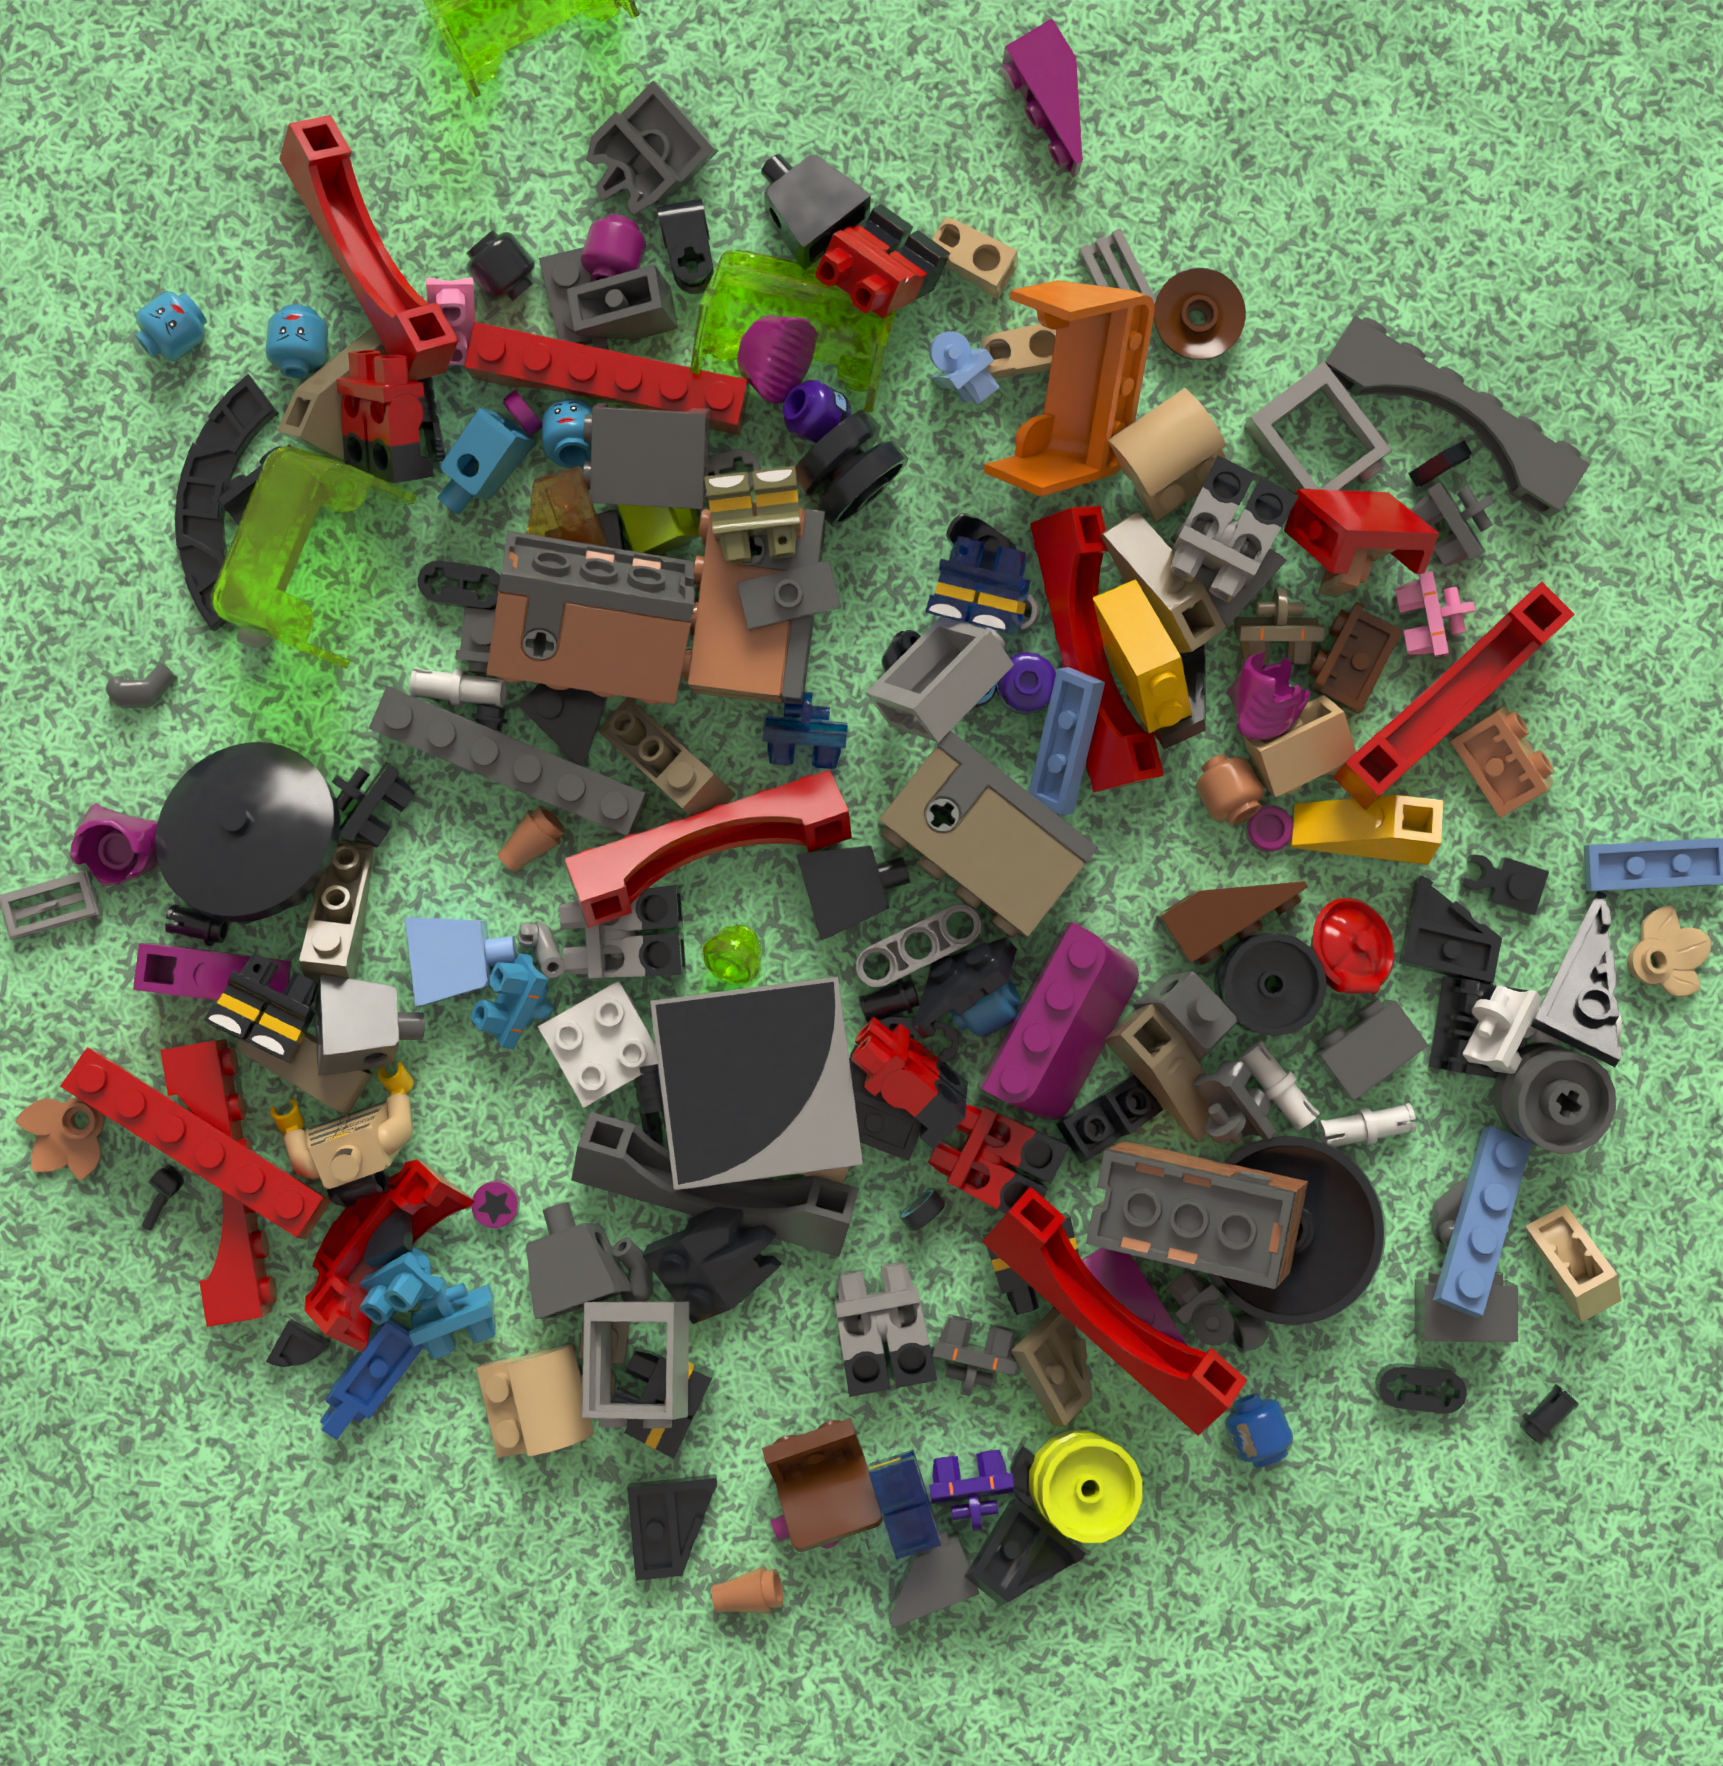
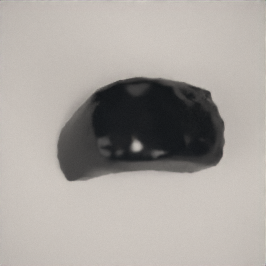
(976, 529)

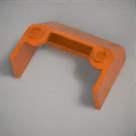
(1090, 385)

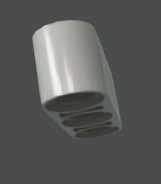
(941, 945)

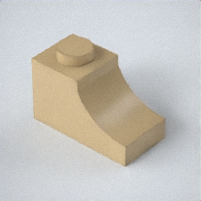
(1575, 1263)

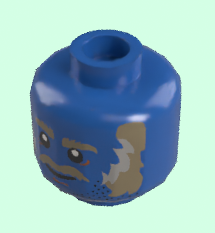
(1259, 1430)

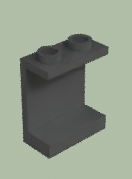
(647, 456)

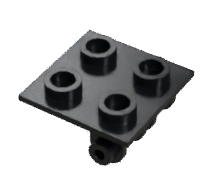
(1457, 1023)

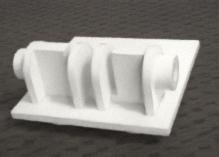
(600, 1043)

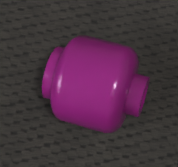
(612, 247)

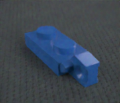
(369, 1377)

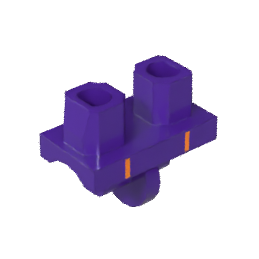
(992, 1481)

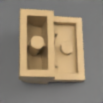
(1169, 453)
(534, 1402)

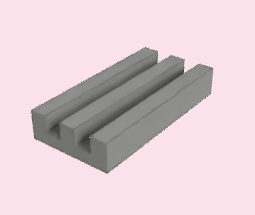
(1103, 246)
(87, 894)

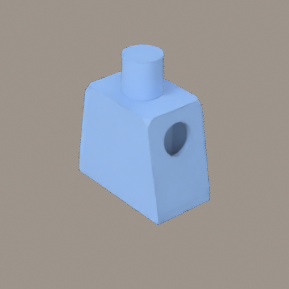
(453, 956)

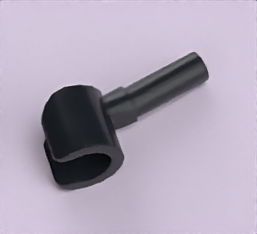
(167, 1183)

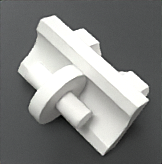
(1501, 1028)

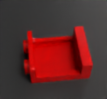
(1339, 521)

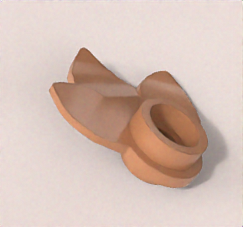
(59, 1137)

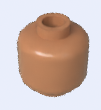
(1229, 789)

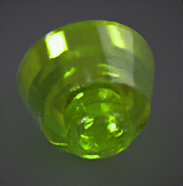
(733, 954)

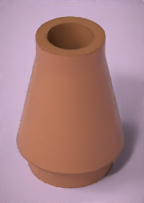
(534, 836)
(749, 1593)

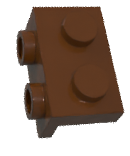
(1354, 658)

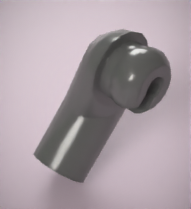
(140, 692)
(1445, 1212)
(639, 1271)

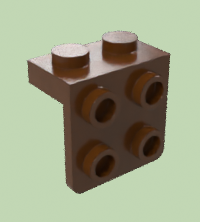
(823, 1485)

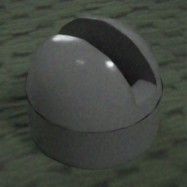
(1249, 1332)

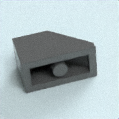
(624, 306)
(932, 1581)

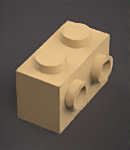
(1309, 748)

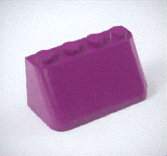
(1061, 1024)

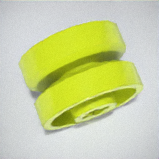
(1091, 1511)

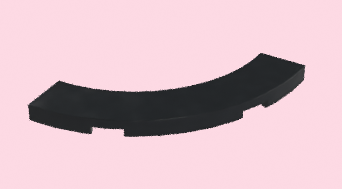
(204, 474)

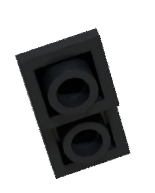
(1108, 1118)

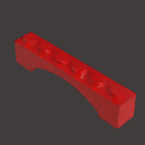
(324, 177)
(568, 367)
(1070, 565)
(1453, 696)
(796, 813)
(196, 1143)
(238, 1281)
(1184, 1379)

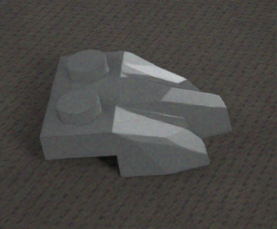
(648, 150)

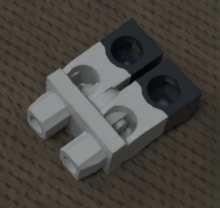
(1228, 544)
(616, 949)
(879, 1317)

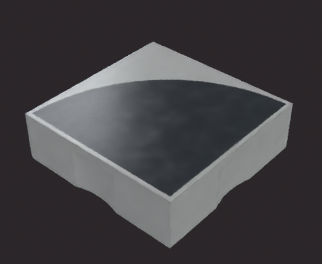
(756, 1083)

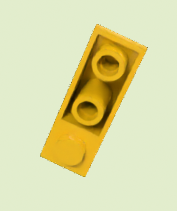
(1389, 829)

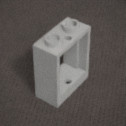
(1321, 378)
(940, 678)
(598, 1362)

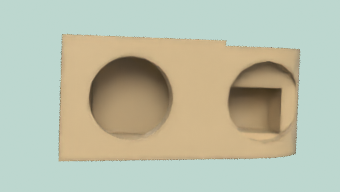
(977, 256)
(1020, 351)

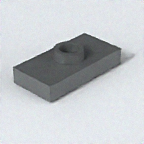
(788, 595)

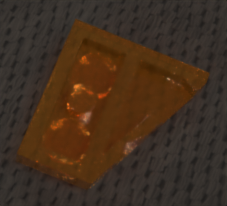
(564, 509)

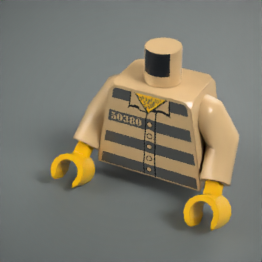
(354, 1142)

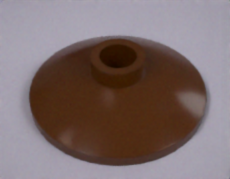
(1204, 292)

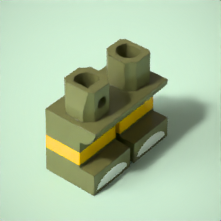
(733, 512)

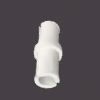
(458, 687)
(1279, 1085)
(1367, 1126)

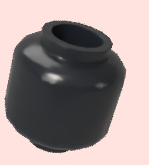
(500, 266)

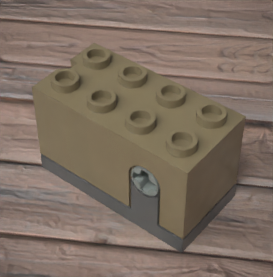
(1001, 842)

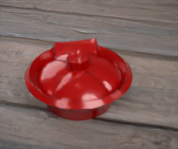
(1353, 946)

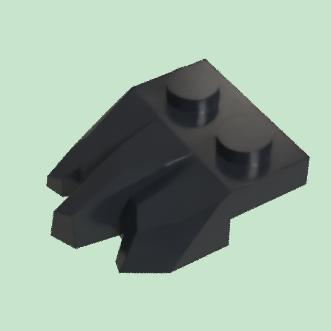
(712, 1262)

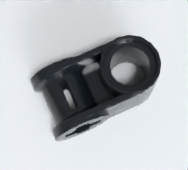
(687, 238)

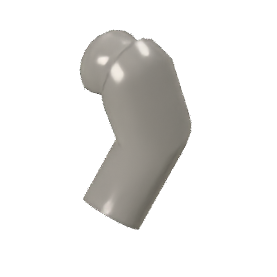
(544, 946)

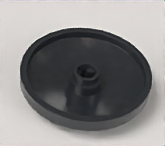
(247, 832)
(1336, 1240)

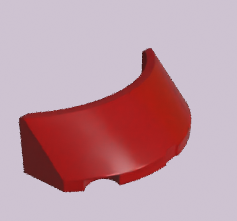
(340, 1258)

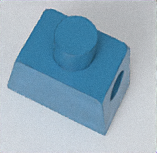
(496, 447)

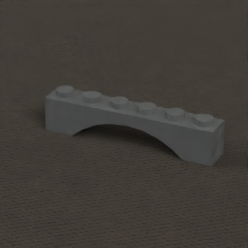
(1532, 464)
(509, 761)
(629, 1163)

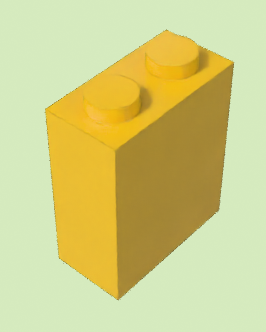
(1142, 656)

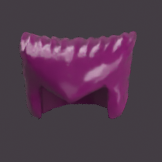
(776, 355)
(1265, 699)
(114, 845)

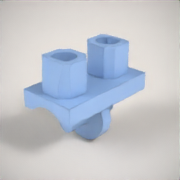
(962, 367)

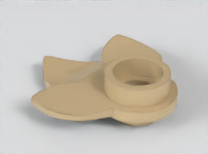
(1675, 952)

